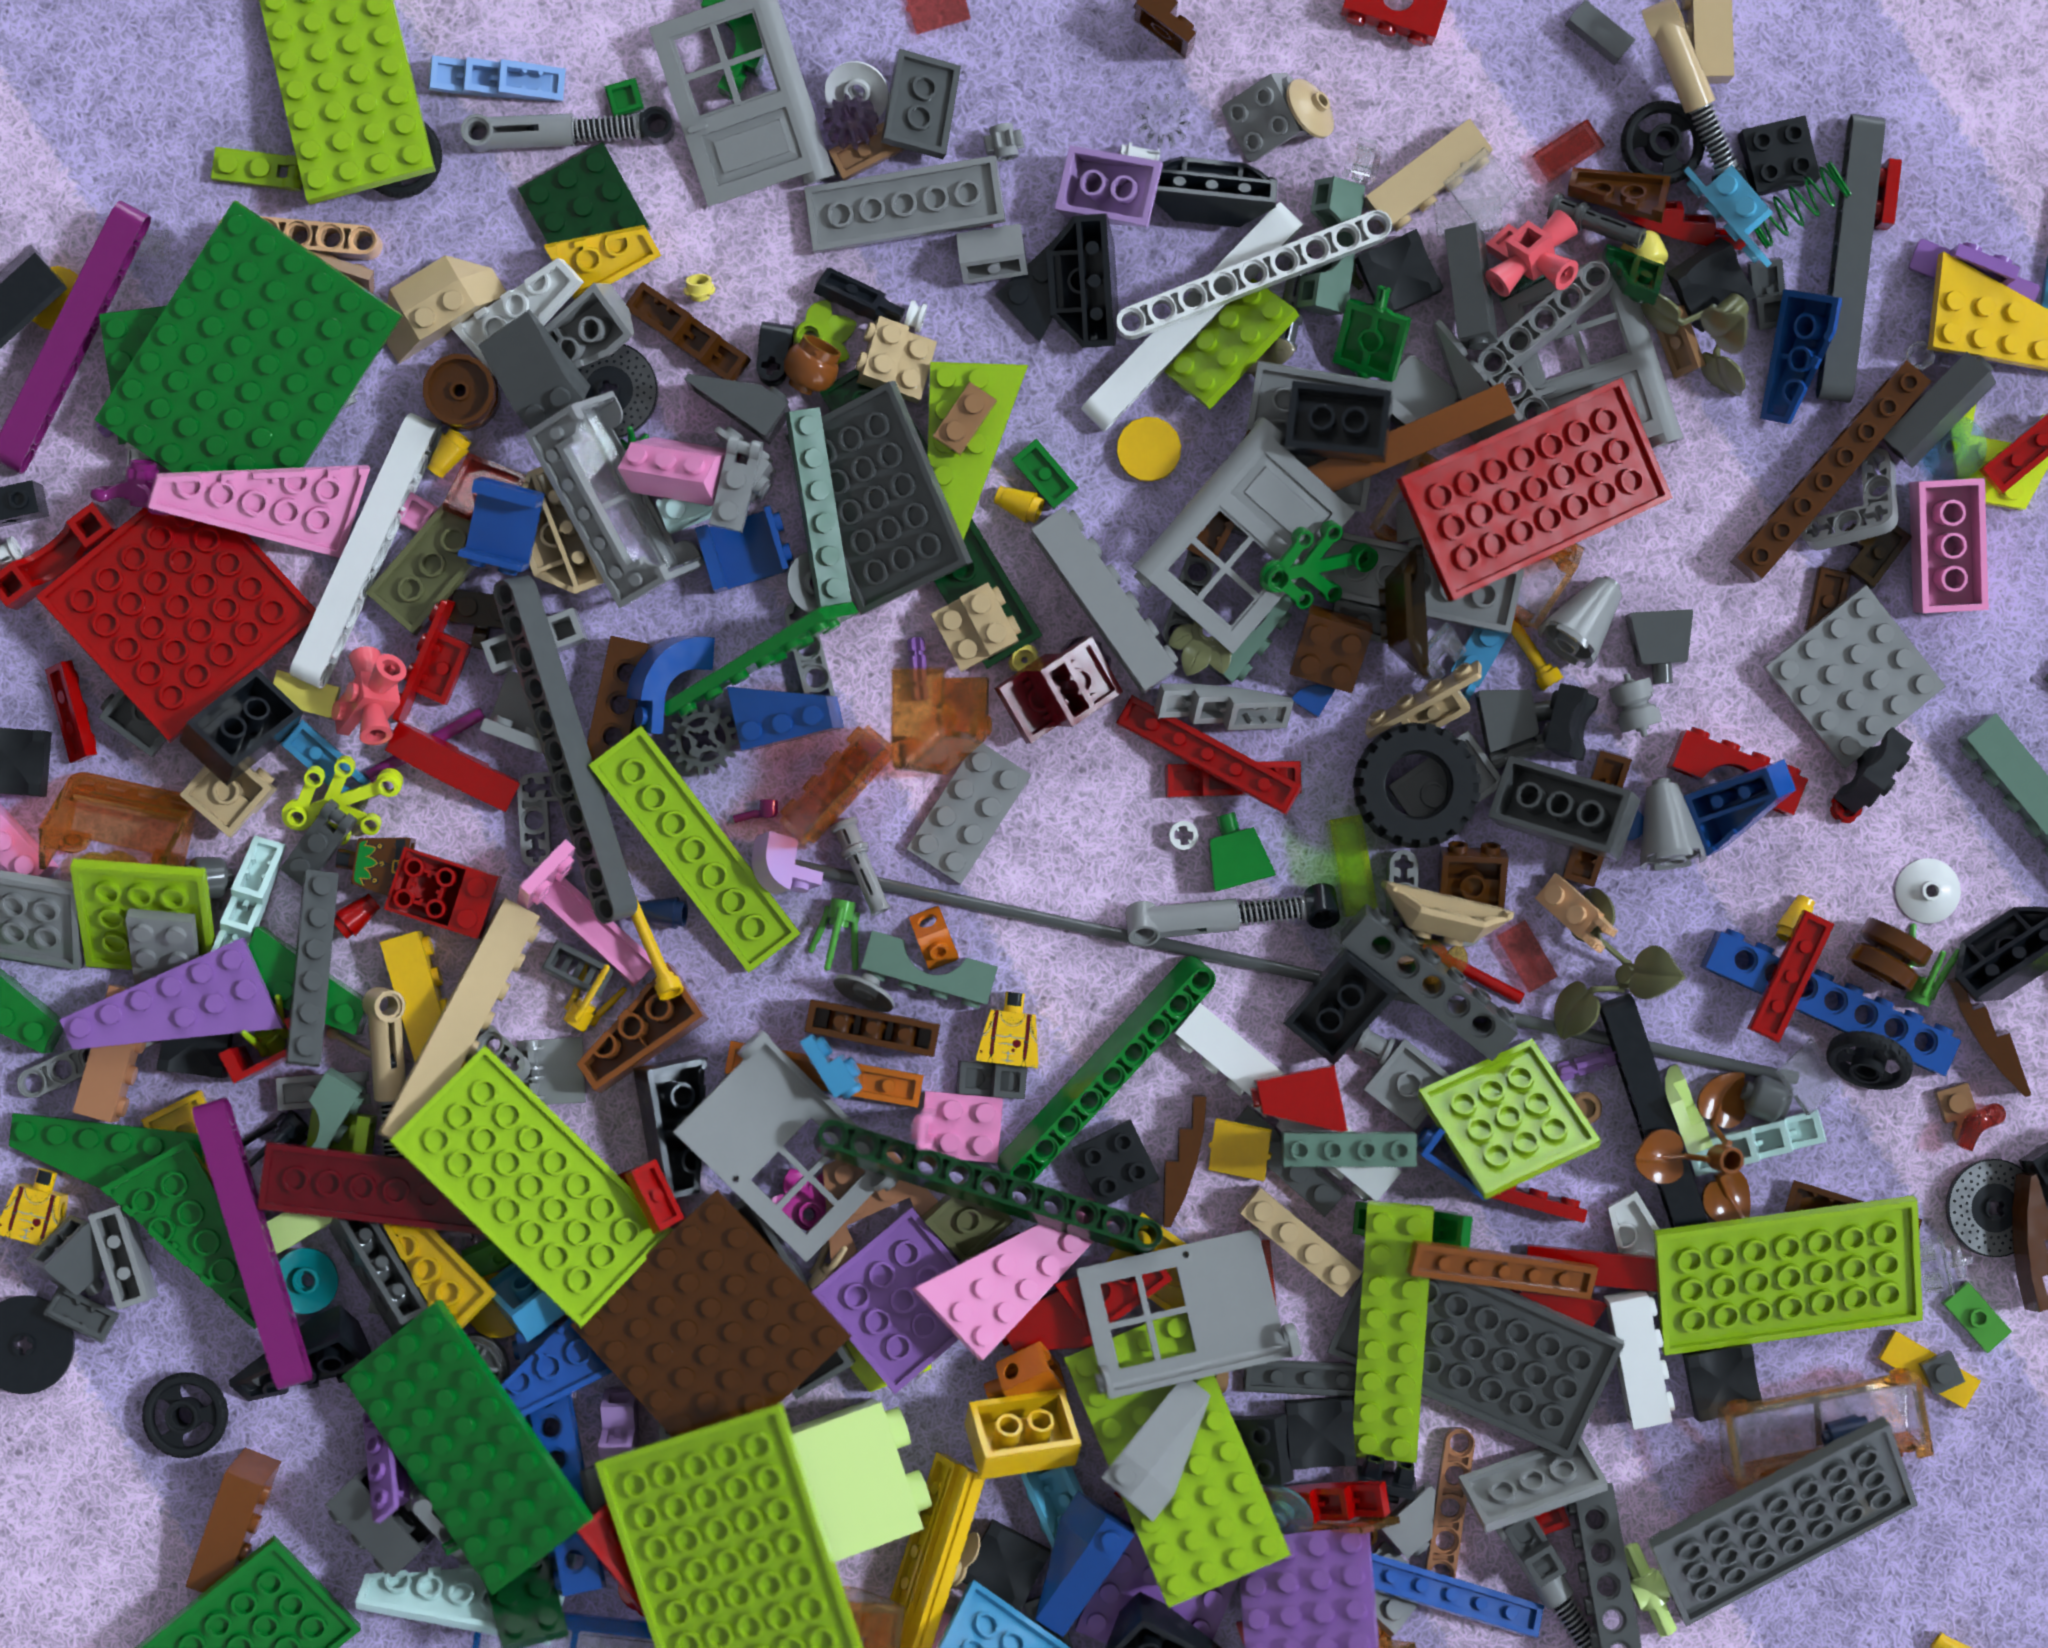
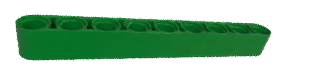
(1110, 1056)

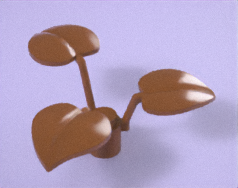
(1661, 1153)

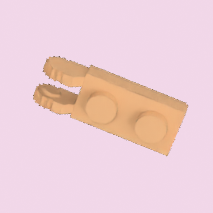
(1574, 911)

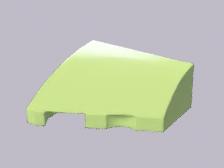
(1685, 1112)

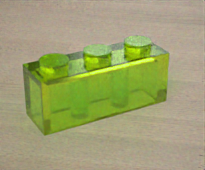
(1351, 864)

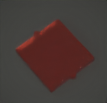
(936, 14)

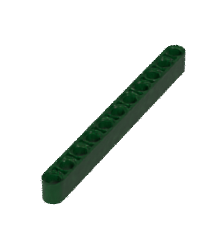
(972, 1191)

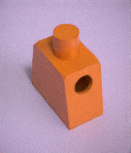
(1026, 1372)

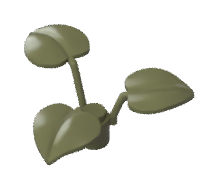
(1724, 323)
(1649, 977)

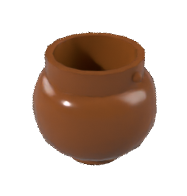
(811, 365)

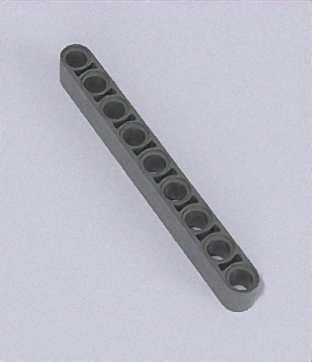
(1852, 254)

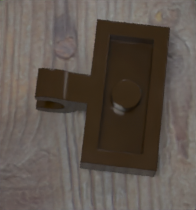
(1876, 555)
(478, 611)

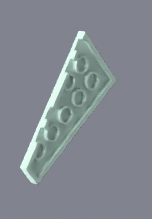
(435, 1596)

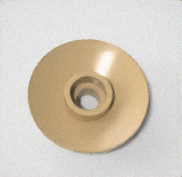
(1310, 108)

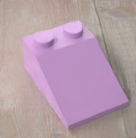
(1108, 184)

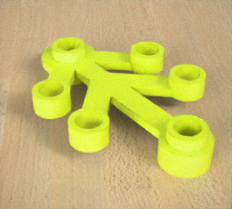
(311, 810)

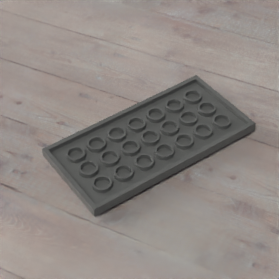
(1505, 1360)
(1783, 1521)

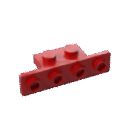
(437, 664)

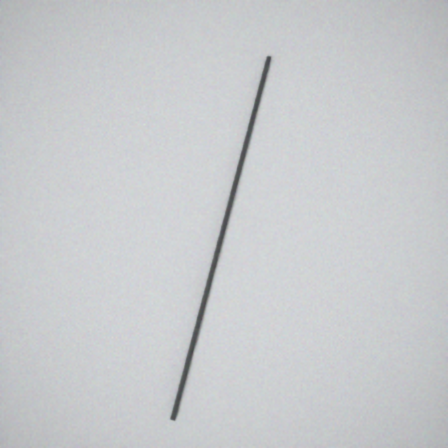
(1246, 961)

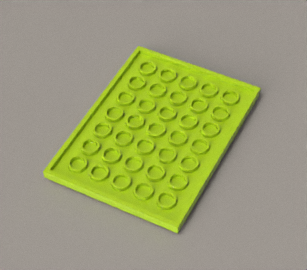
(728, 1539)

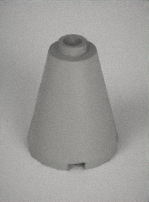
(1581, 624)
(1668, 829)

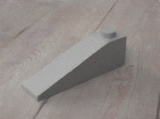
(592, 325)
(1468, 378)
(1156, 1456)

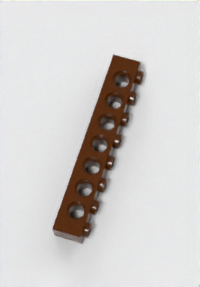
(1830, 471)

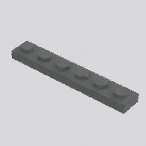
(312, 968)

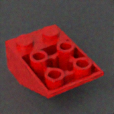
(442, 893)

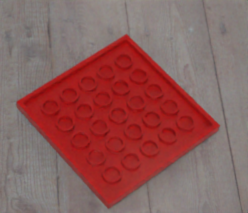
(177, 612)

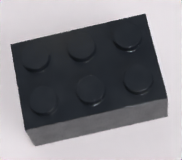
(1339, 421)
(240, 726)
(1340, 1005)

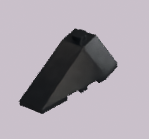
(1152, 1624)

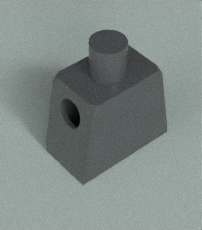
(1660, 640)
(1509, 717)
(70, 1258)

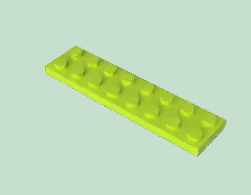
(694, 848)
(1391, 1333)

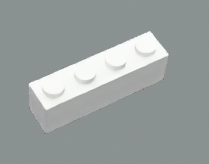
(1639, 1363)

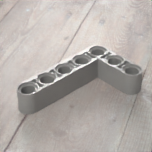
(1540, 337)

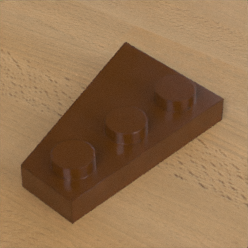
(1623, 191)

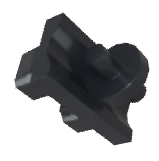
(1398, 1484)

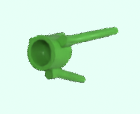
(840, 914)
(1926, 988)

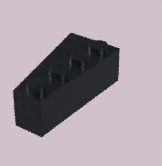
(666, 1098)

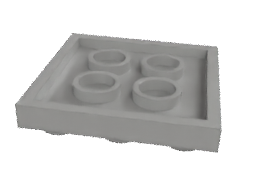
(39, 921)

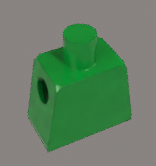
(1237, 855)

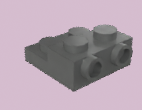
(131, 723)

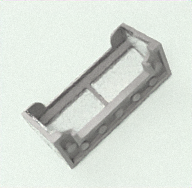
(614, 524)

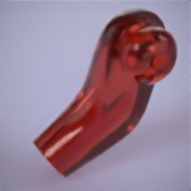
(1977, 1122)

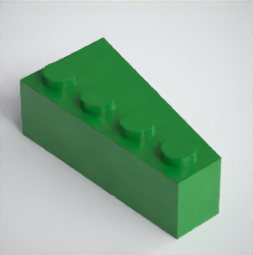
(276, 965)
(27, 1017)

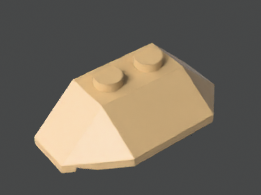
(437, 301)
(558, 550)
(1444, 914)

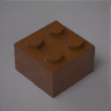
(1331, 648)

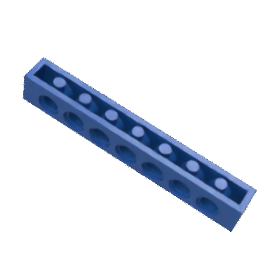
(1940, 1044)
(591, 1573)

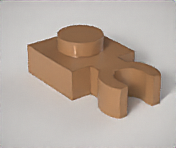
(1954, 1105)

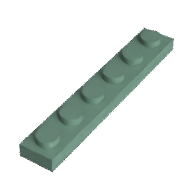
(818, 507)

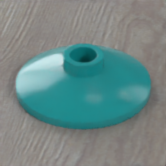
(326, 1280)

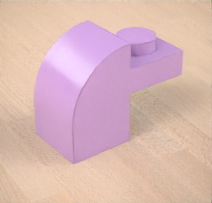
(775, 865)
(619, 1422)

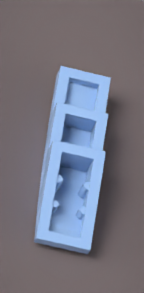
(496, 79)

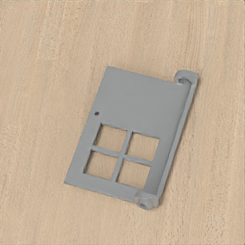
(755, 138)
(1637, 367)
(1264, 496)
(752, 1120)
(1226, 1307)

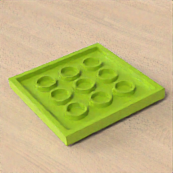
(110, 888)
(1509, 1118)

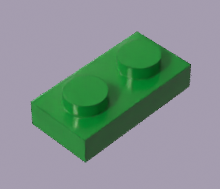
(1045, 474)

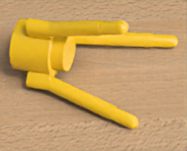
(580, 1012)

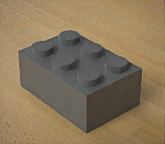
(390, 1542)

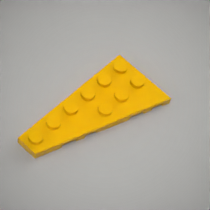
(1985, 318)

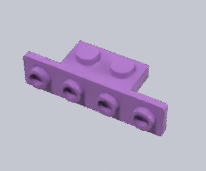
(1997, 266)
(385, 1473)

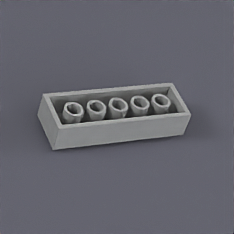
(1103, 600)

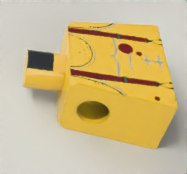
(1010, 1035)
(34, 1209)

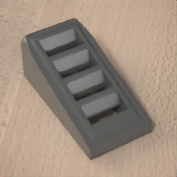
(572, 953)

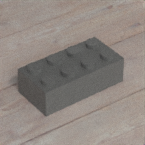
(1564, 808)

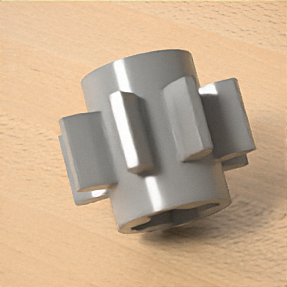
(1003, 142)

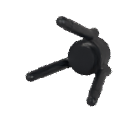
(290, 1128)

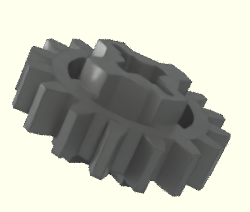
(696, 753)

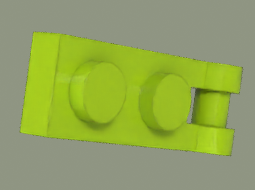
(255, 169)

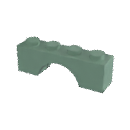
(1328, 286)
(1258, 640)
(888, 957)
(334, 1101)

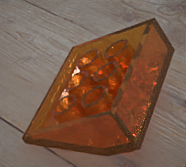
(837, 787)

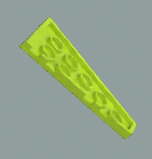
(965, 475)

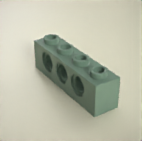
(1348, 1149)

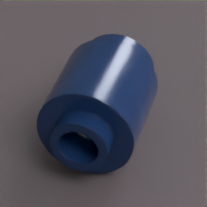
(1841, 1427)

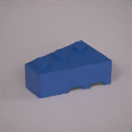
(779, 717)
(1737, 803)

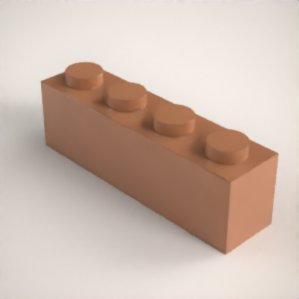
(108, 1077)

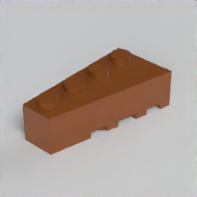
(640, 1034)
(233, 1518)

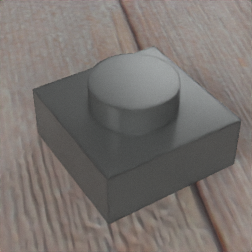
(1942, 1372)

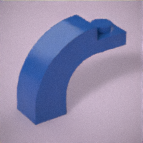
(657, 671)

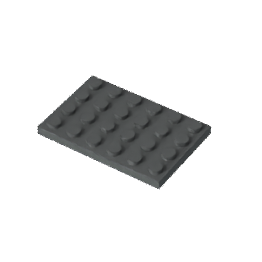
(888, 500)

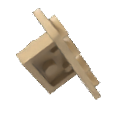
(1435, 704)

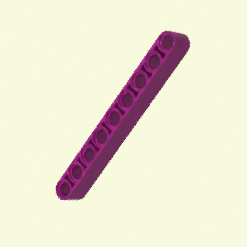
(72, 335)
(252, 1243)

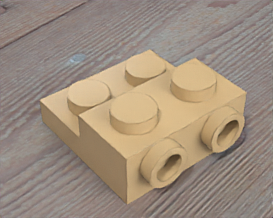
(895, 356)
(976, 626)
(232, 804)

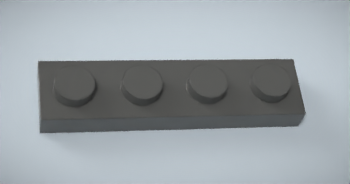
(1306, 1181)

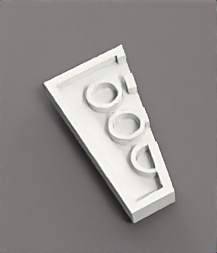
(541, 293)

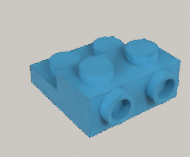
(838, 1074)

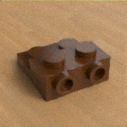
(1161, 20)
(1474, 872)

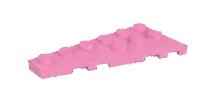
(285, 505)
(1000, 1285)

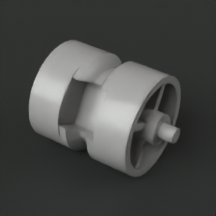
(1637, 710)

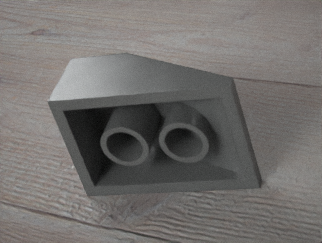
(533, 370)
(746, 403)

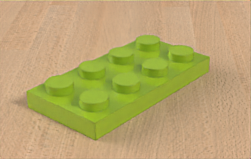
(1231, 345)

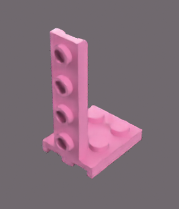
(575, 910)
(960, 1125)

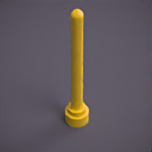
(1546, 673)
(667, 984)

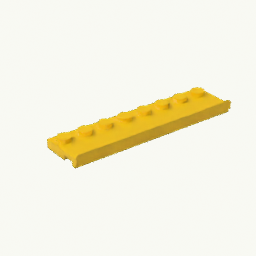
(935, 1551)

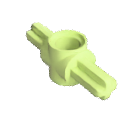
(1649, 1590)

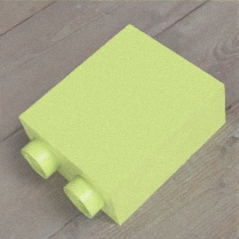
(860, 1477)

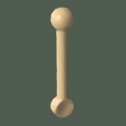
(333, 1033)

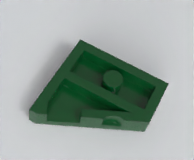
(1634, 274)

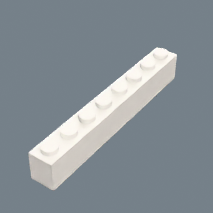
(1243, 1064)

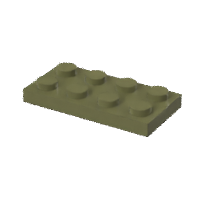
(424, 571)

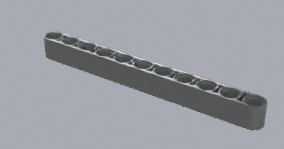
(565, 748)

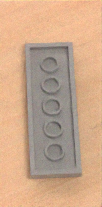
(905, 204)
(1484, 608)

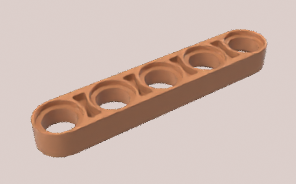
(1446, 1491)

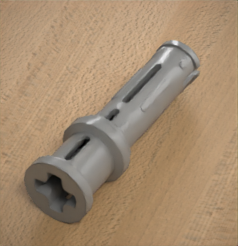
(856, 852)

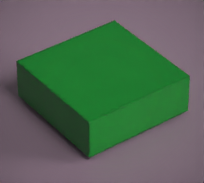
(624, 98)

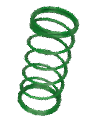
(1835, 177)

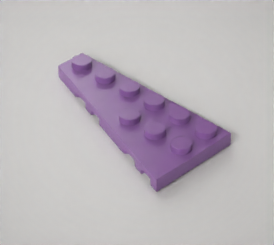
(197, 999)

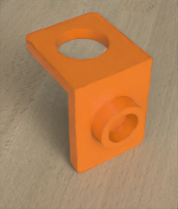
(934, 940)

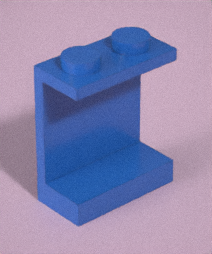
(502, 526)
(748, 556)
(1426, 1142)

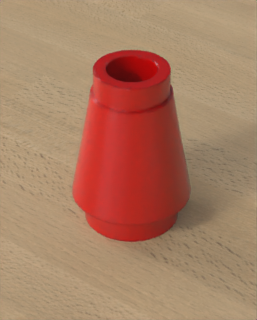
(355, 915)

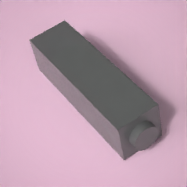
(1469, 286)
(1940, 409)

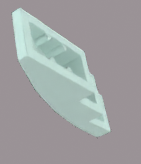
(250, 891)
(1770, 1139)

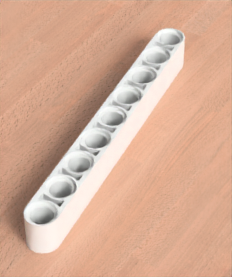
(1265, 263)
(1168, 343)
(365, 551)

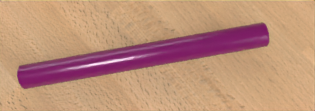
(444, 733)

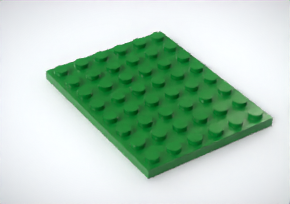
(248, 355)

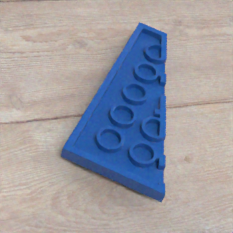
(554, 1370)

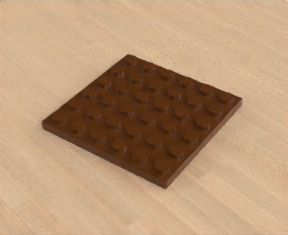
(712, 1324)

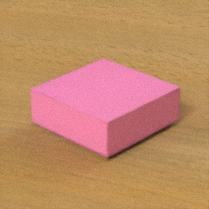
(417, 512)

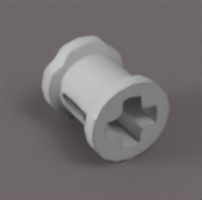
(1374, 1045)

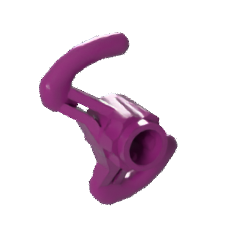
(135, 487)

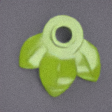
(828, 327)

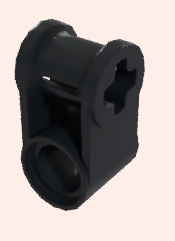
(773, 346)

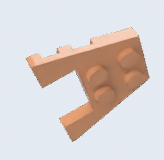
(841, 1176)

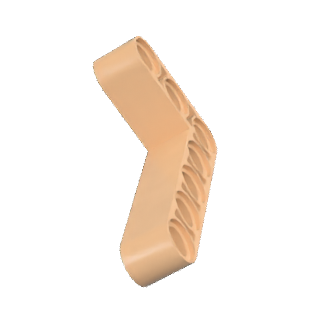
(319, 232)

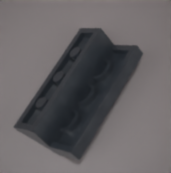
(25, 291)

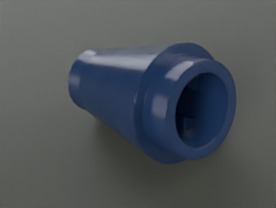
(666, 912)

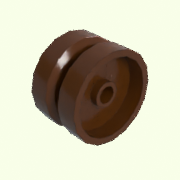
(453, 374)
(1889, 954)

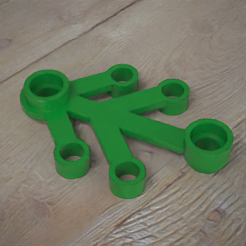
(1314, 564)

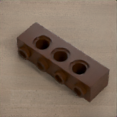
(619, 654)
(872, 1027)

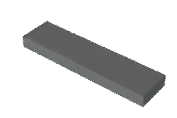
(1302, 1378)

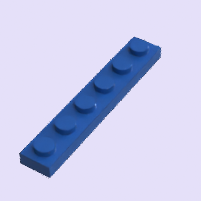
(1456, 1596)

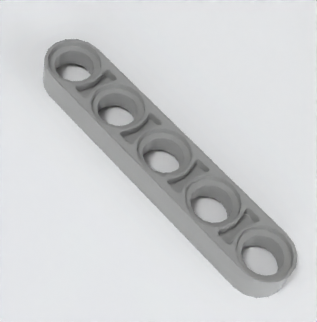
(48, 1075)

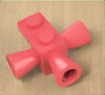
(1532, 253)
(370, 696)

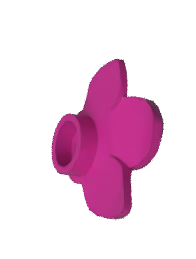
(805, 1198)

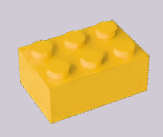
(1022, 1433)

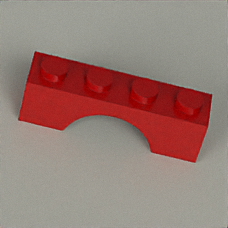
(30, 575)
(1698, 755)

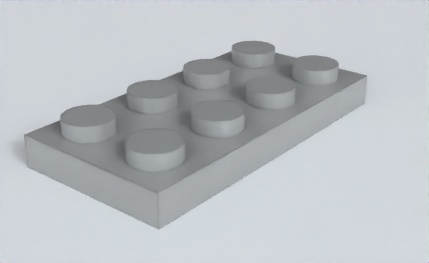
(968, 812)
(1531, 1485)

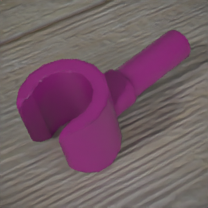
(768, 809)

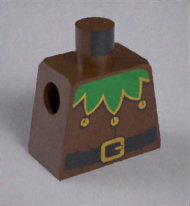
(374, 861)

